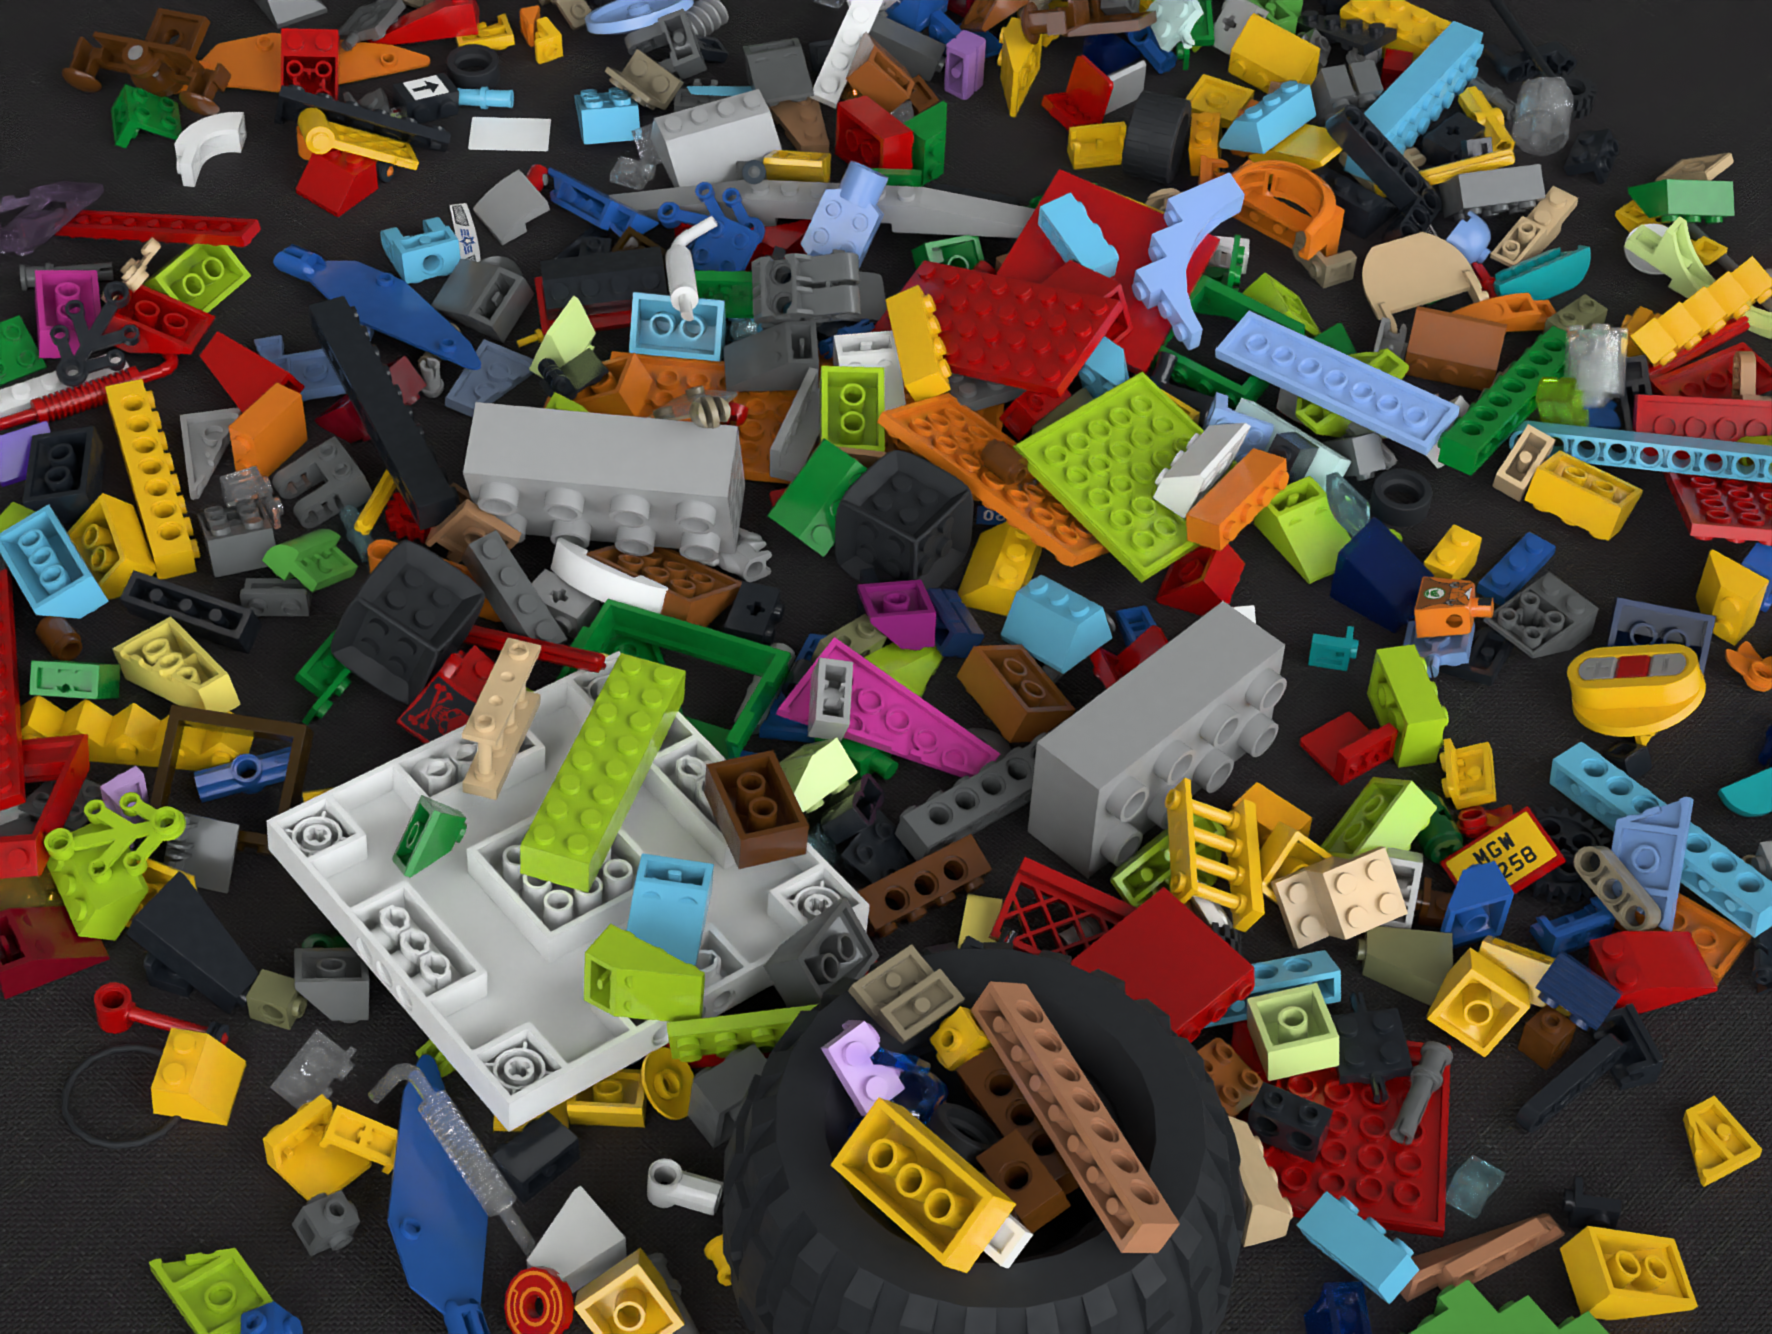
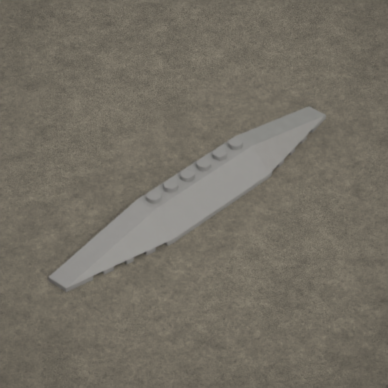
(905, 207)

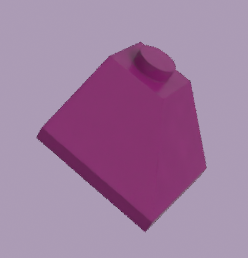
(901, 612)

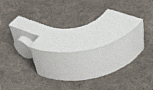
(206, 139)

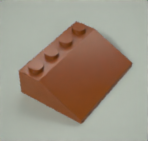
(694, 590)

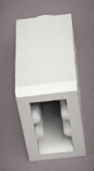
(579, 1242)

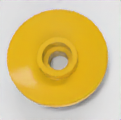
(667, 1083)

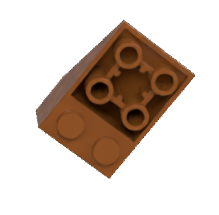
(879, 75)

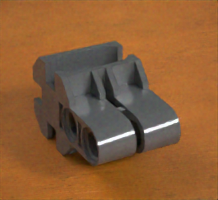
(819, 288)

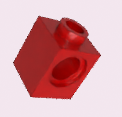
(1394, 65)

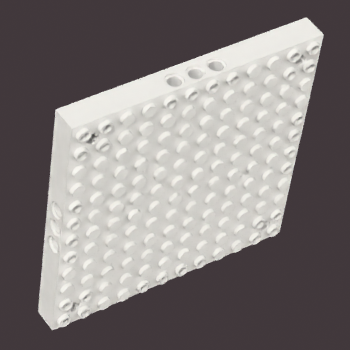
(499, 956)

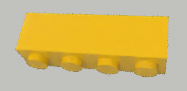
(918, 343)

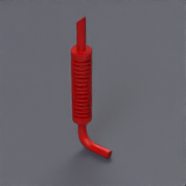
(85, 396)

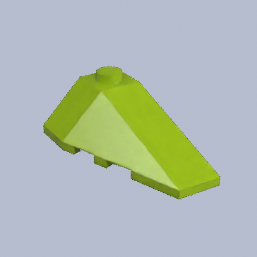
(907, 666)

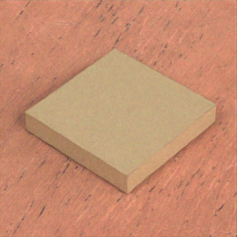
(1698, 168)

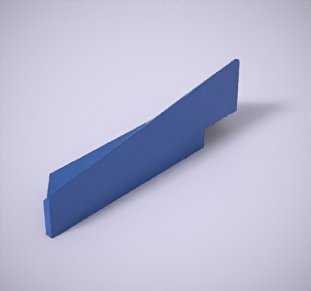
(596, 206)

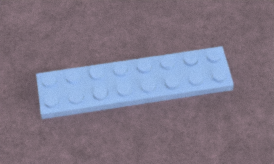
(1337, 382)

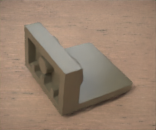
(646, 81)

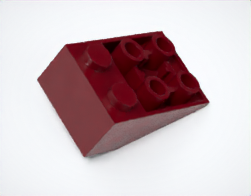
(41, 948)

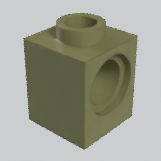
(275, 1000)

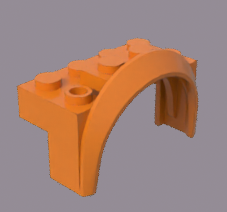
(1281, 221)

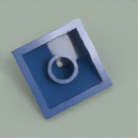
(1478, 905)

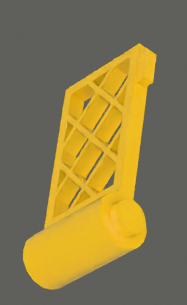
(324, 135)

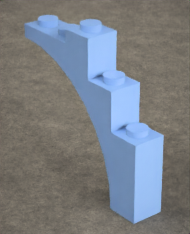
(1188, 220)

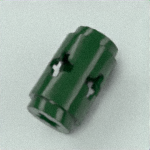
(1441, 835)

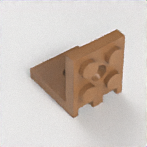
(466, 526)

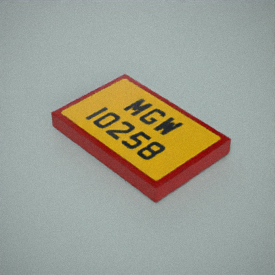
(1518, 848)

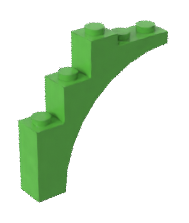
(1468, 1312)

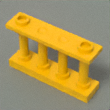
(1240, 847)

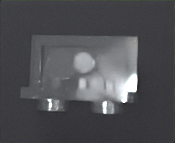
(313, 1070)

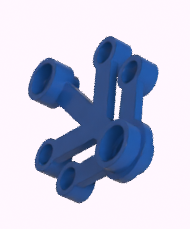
(681, 216)

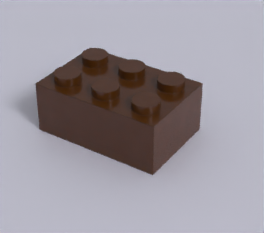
(756, 809)

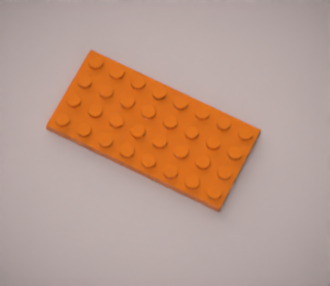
(953, 440)

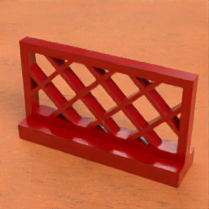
(1059, 889)

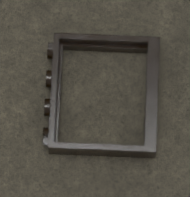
(297, 734)

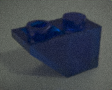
(1109, 52)

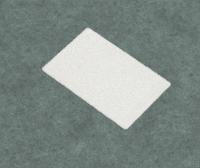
(509, 134)

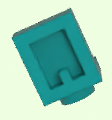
(1333, 651)

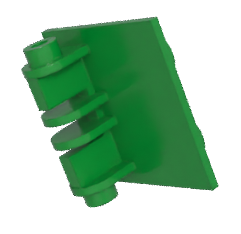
(17, 351)

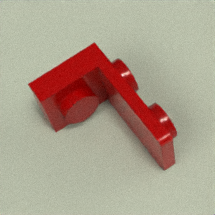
(1029, 410)

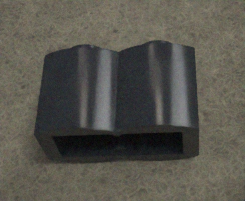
(852, 809)

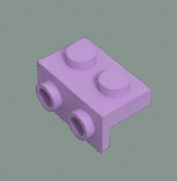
(123, 783)
(851, 1061)

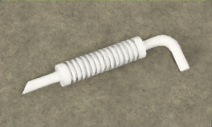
(681, 270)

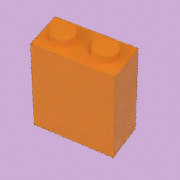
(269, 431)

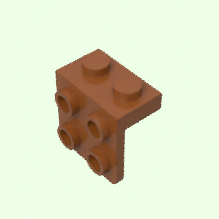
(1232, 1077)

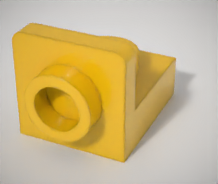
(548, 41)

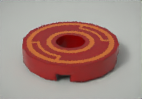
(521, 1300)

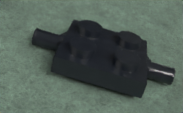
(1371, 1047)

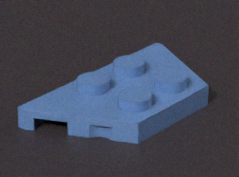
(1654, 853)

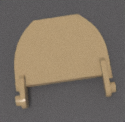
(1416, 273)

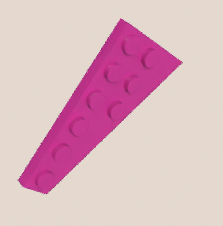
(895, 719)

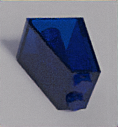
(1378, 577)

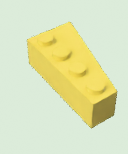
(176, 668)

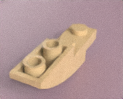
(1536, 231)

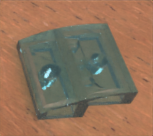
(1346, 504)

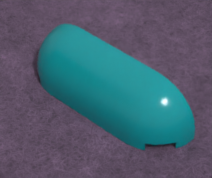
(1544, 274)
(1749, 796)

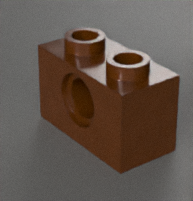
(1015, 1160)

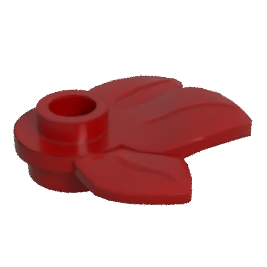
(1476, 820)

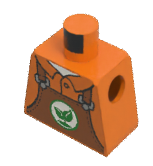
(1448, 607)

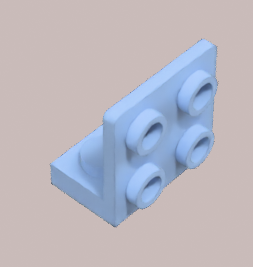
(1258, 434)

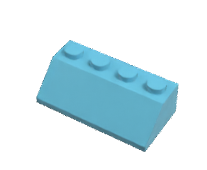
(50, 567)

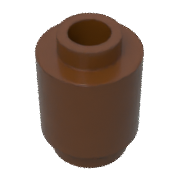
(1004, 461)
(59, 638)

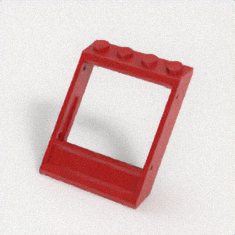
(46, 760)

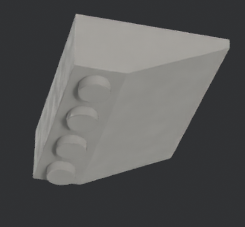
(712, 137)

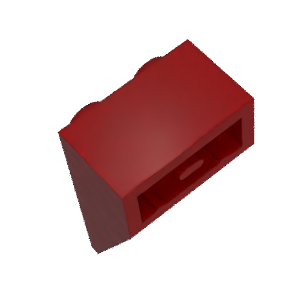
(311, 60)

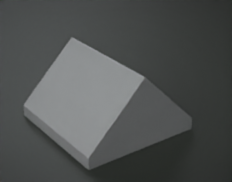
(1127, 85)

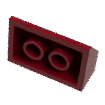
(342, 417)

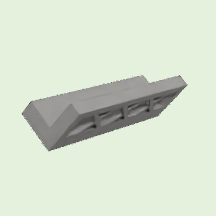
(798, 432)

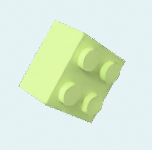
(1292, 1032)

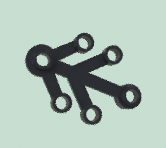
(93, 339)

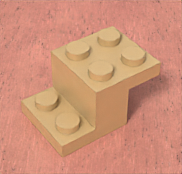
(1339, 897)

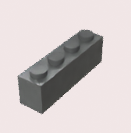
(510, 590)

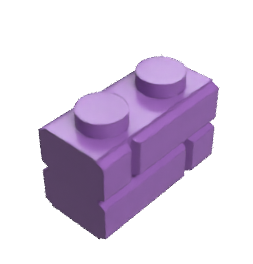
(964, 64)

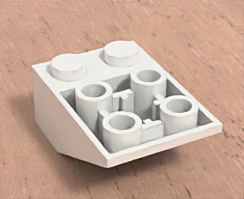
(873, 350)

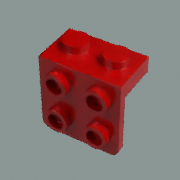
(1084, 98)
(1112, 668)

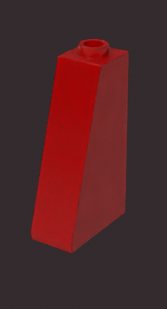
(244, 372)

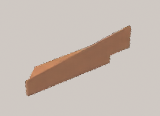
(1480, 1255)

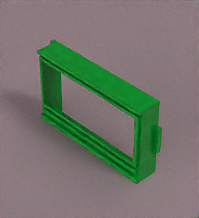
(700, 643)

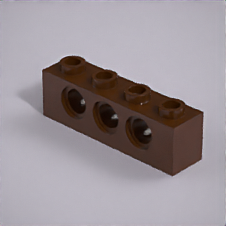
(961, 857)
(981, 1081)

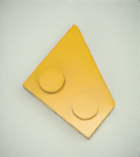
(495, 36)

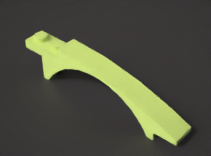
(1677, 259)

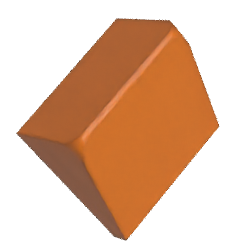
(528, 23)

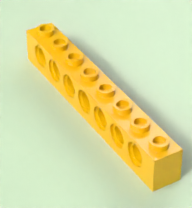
(151, 479)

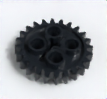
(1569, 836)

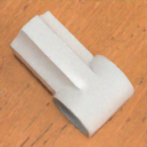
(684, 1188)

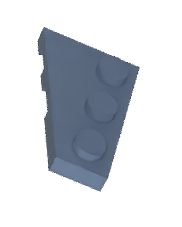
(498, 374)

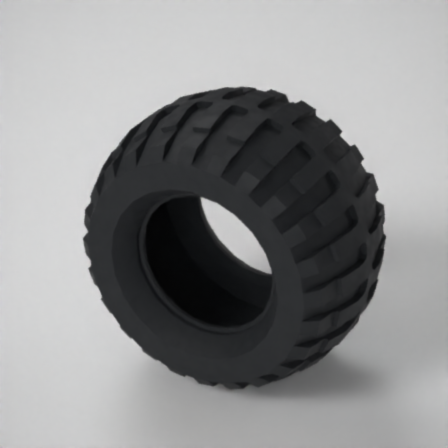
(829, 1261)

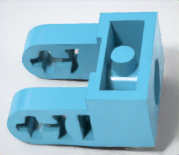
(409, 252)

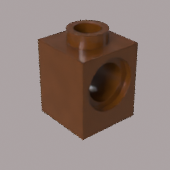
(1547, 1037)

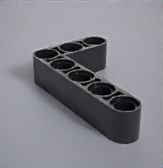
(1389, 170)

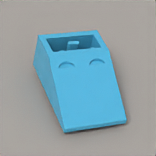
(606, 115)
(671, 904)

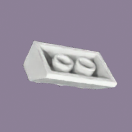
(1199, 467)

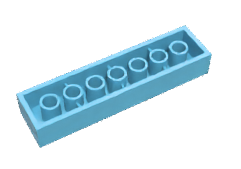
(1425, 89)

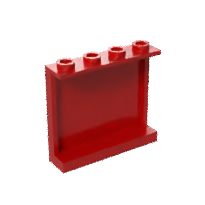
(1173, 963)

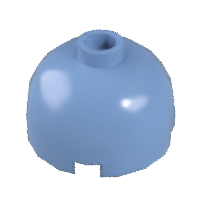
(1471, 238)

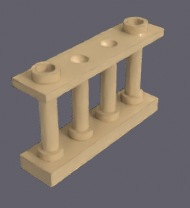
(501, 719)

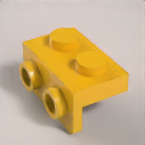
(1468, 774)

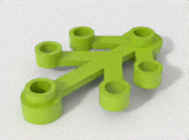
(120, 836)

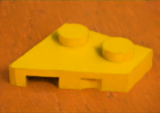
(1717, 1141)

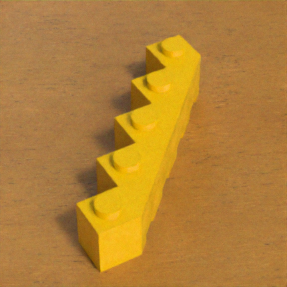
(1703, 313)
(130, 735)

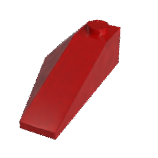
(433, 22)

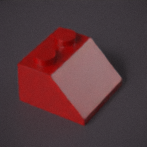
(337, 180)
(1201, 580)

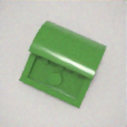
(311, 559)

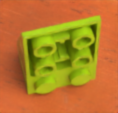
(1304, 529)
(640, 979)

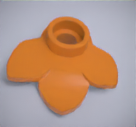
(1755, 670)

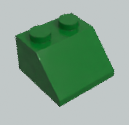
(929, 141)

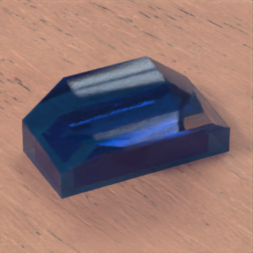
(1339, 1310)

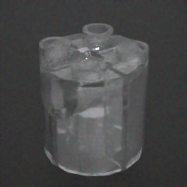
(1543, 115)
(1597, 362)

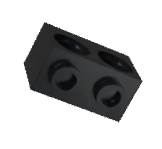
(1289, 1122)

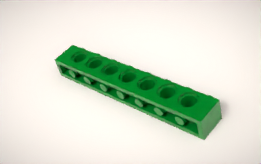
(1503, 405)

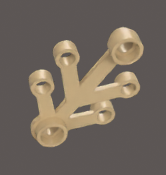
(134, 270)

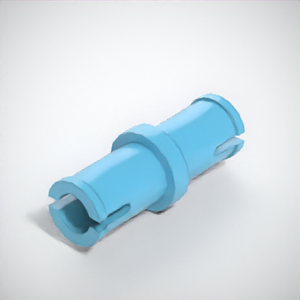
(486, 98)

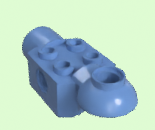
(847, 215)

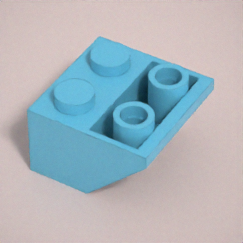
(1104, 368)

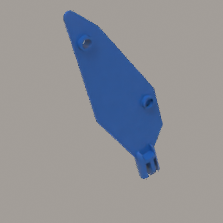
(381, 303)
(436, 1218)

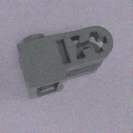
(679, 34)
(342, 487)

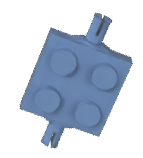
(1440, 650)

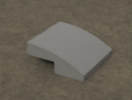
(510, 206)

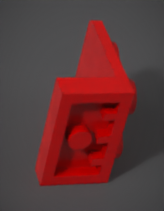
(1349, 747)

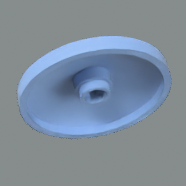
(631, 15)

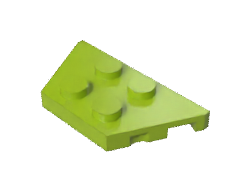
(211, 1289)

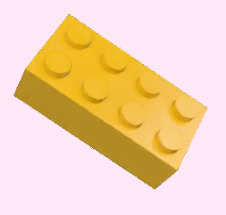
(1414, 25)
(923, 1185)

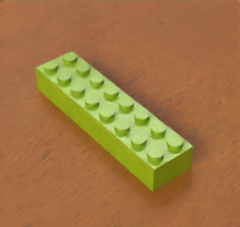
(602, 773)

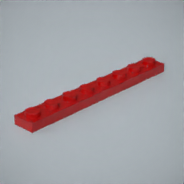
(162, 228)

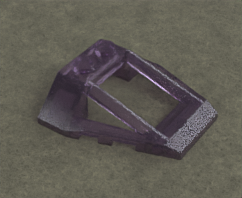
(36, 225)

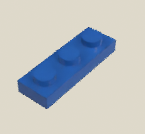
(1516, 568)

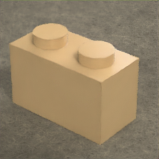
(1521, 463)

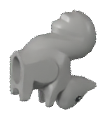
(748, 560)

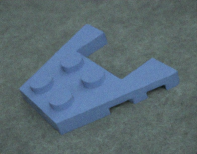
(308, 367)

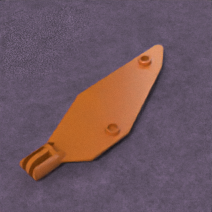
(257, 62)

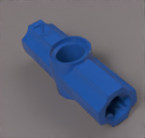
(1159, 59)
(227, 780)

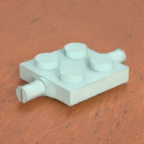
(1175, 22)

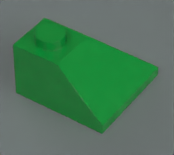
(957, 251)
(428, 836)

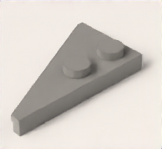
(204, 442)

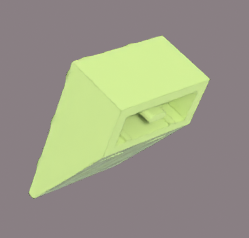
(817, 771)

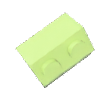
(566, 337)

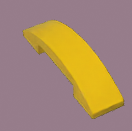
(1632, 216)

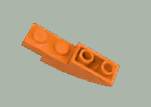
(1515, 310)

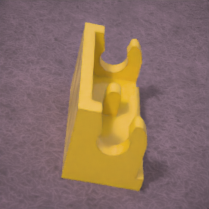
(1096, 145)
(361, 1137)

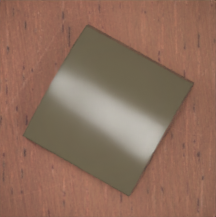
(906, 994)

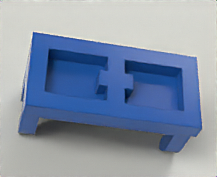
(1574, 929)

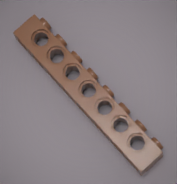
(1075, 1118)

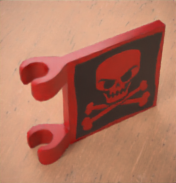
(439, 706)

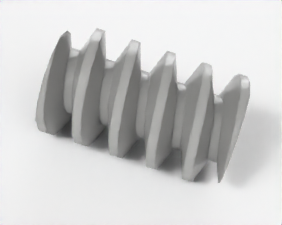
(707, 16)

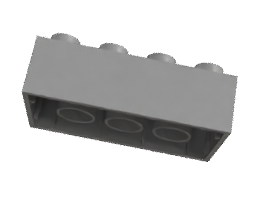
(608, 479)
(1167, 720)

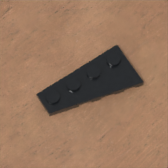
(1347, 32)

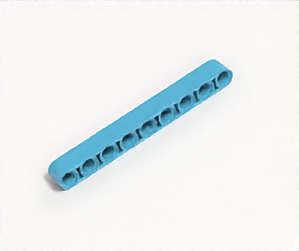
(1665, 445)

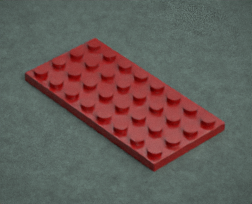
(1012, 327)

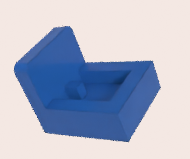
(270, 1320)

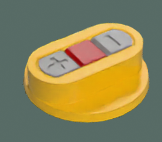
(1635, 688)

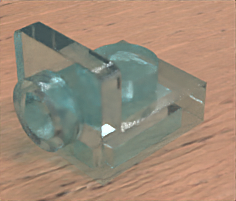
(1473, 1186)

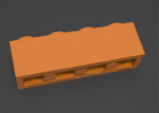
(1236, 499)

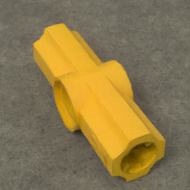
(1478, 109)

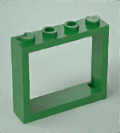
(1235, 306)

